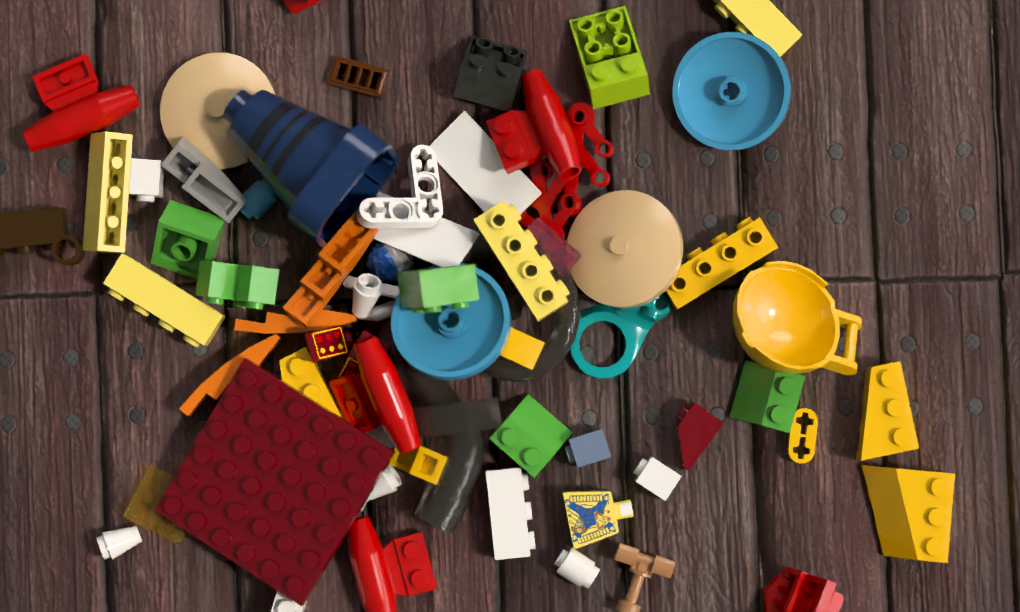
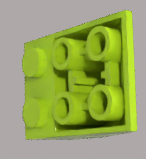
(610, 57)

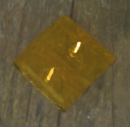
(145, 500)

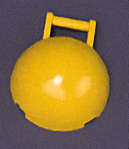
(792, 321)

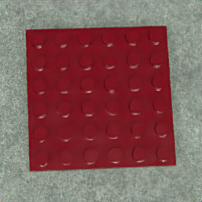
(274, 481)

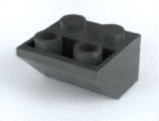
(490, 73)

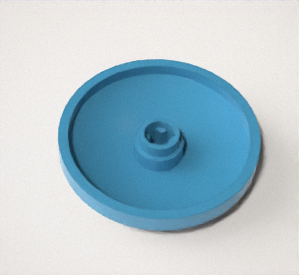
(731, 91)
(454, 341)

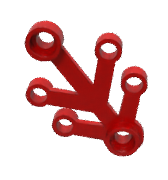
(579, 129)
(547, 199)

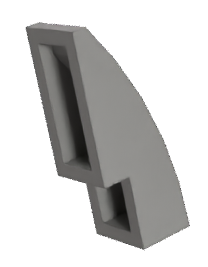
(204, 180)

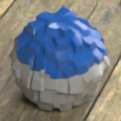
(386, 261)

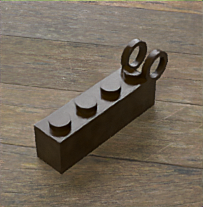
(38, 228)

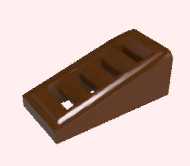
(381, 85)

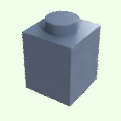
(588, 448)

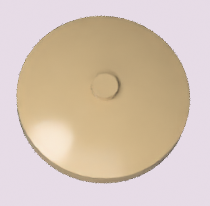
(197, 99)
(626, 249)

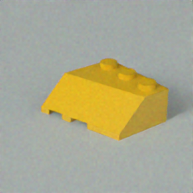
(911, 511)

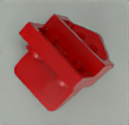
(801, 592)

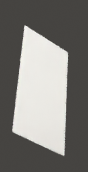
(477, 167)
(441, 245)

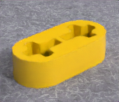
(809, 436)

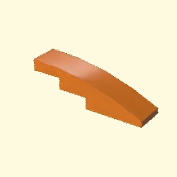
(330, 271)
(285, 324)
(218, 381)

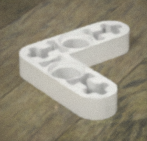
(413, 206)

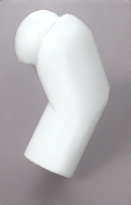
(380, 312)

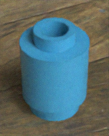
(259, 199)

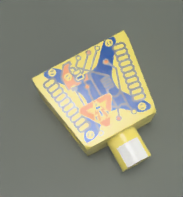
(593, 515)

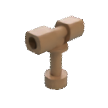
(642, 566)

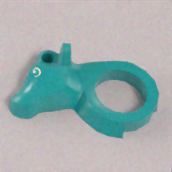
(634, 326)

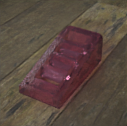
(556, 248)

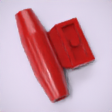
(76, 104)
(541, 128)
(377, 396)
(383, 572)

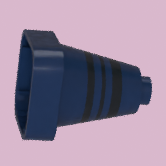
(309, 160)

